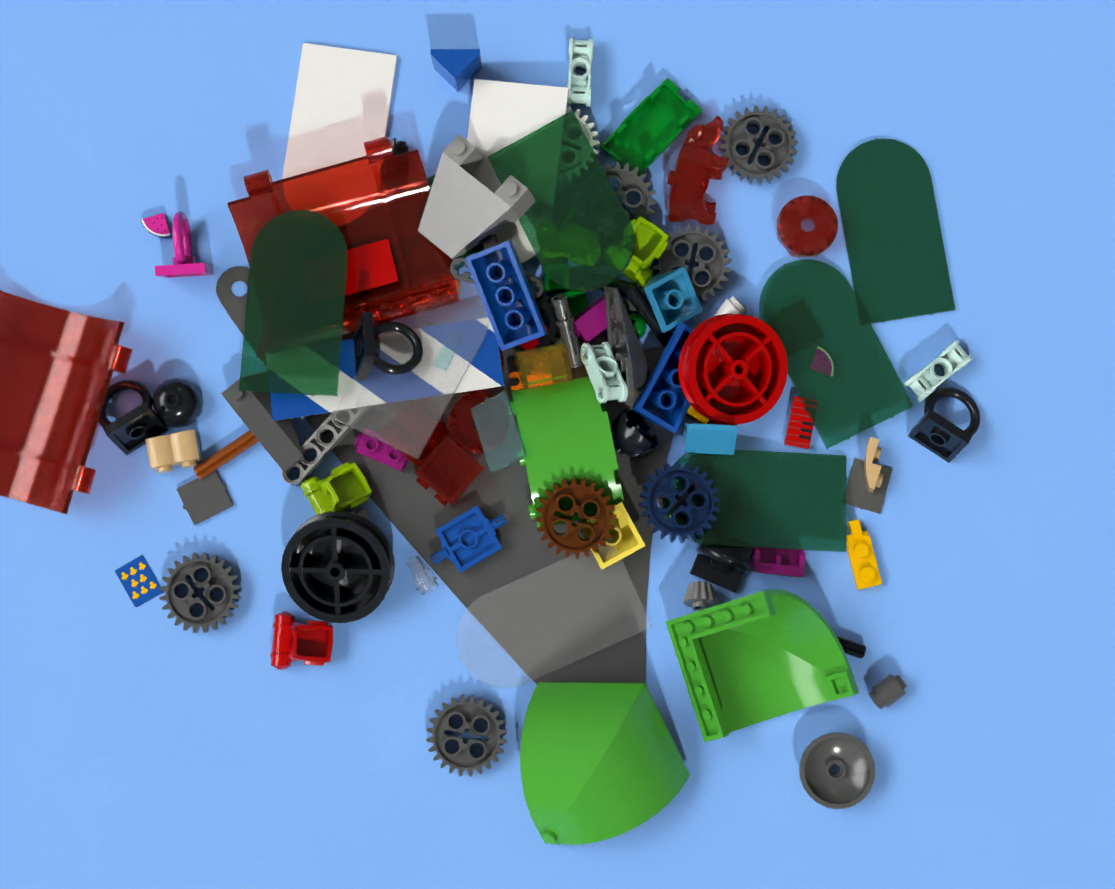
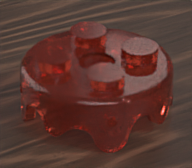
(794, 238)
(461, 422)

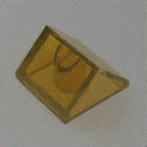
(543, 366)

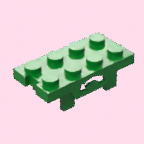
(651, 128)

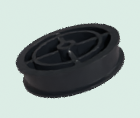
(338, 566)

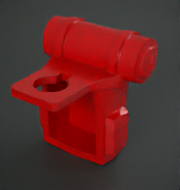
(300, 642)

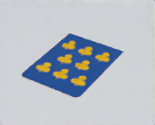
(138, 581)

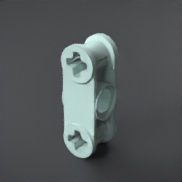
(580, 57)
(950, 360)
(603, 372)

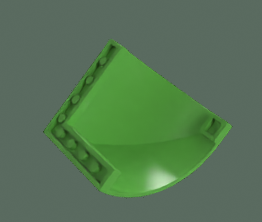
(758, 660)
(596, 760)

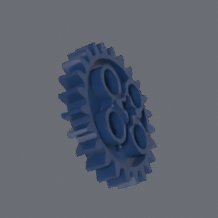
(695, 516)

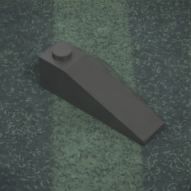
(624, 341)
(275, 436)

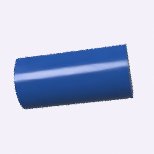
(506, 295)
(662, 396)

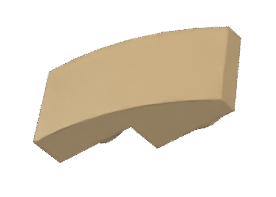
(872, 471)

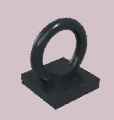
(368, 347)
(137, 425)
(940, 434)
(722, 565)

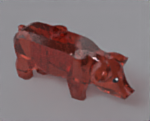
(691, 175)

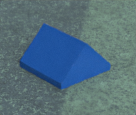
(456, 65)

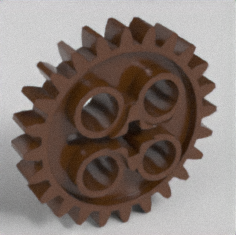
(580, 495)

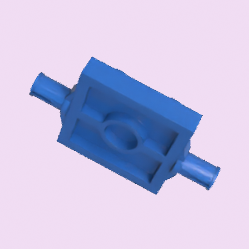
(468, 539)

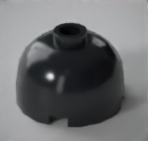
(177, 402)
(632, 435)

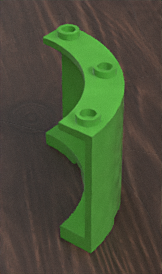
(566, 438)

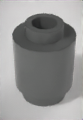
(888, 691)

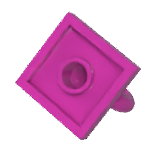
(183, 262)

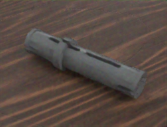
(564, 321)

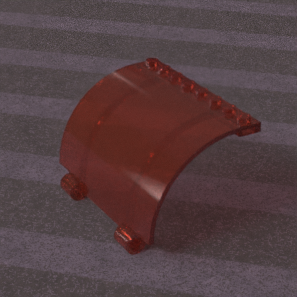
(368, 202)
(52, 397)

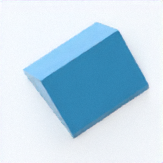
(672, 298)
(710, 438)

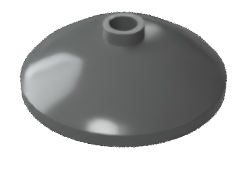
(854, 775)

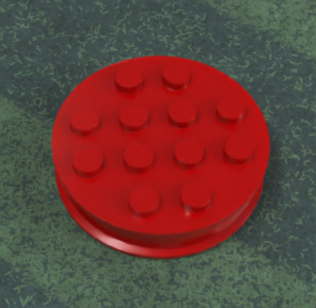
(732, 368)

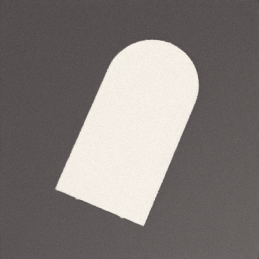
(337, 106)
(500, 117)

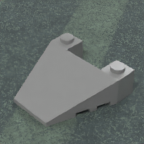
(462, 208)

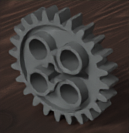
(778, 154)
(631, 181)
(713, 268)
(217, 578)
(463, 758)

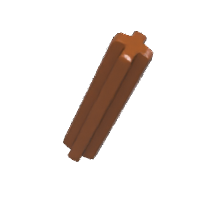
(225, 455)

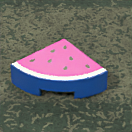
(157, 225)

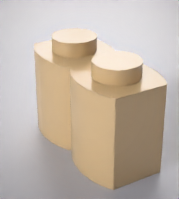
(174, 450)

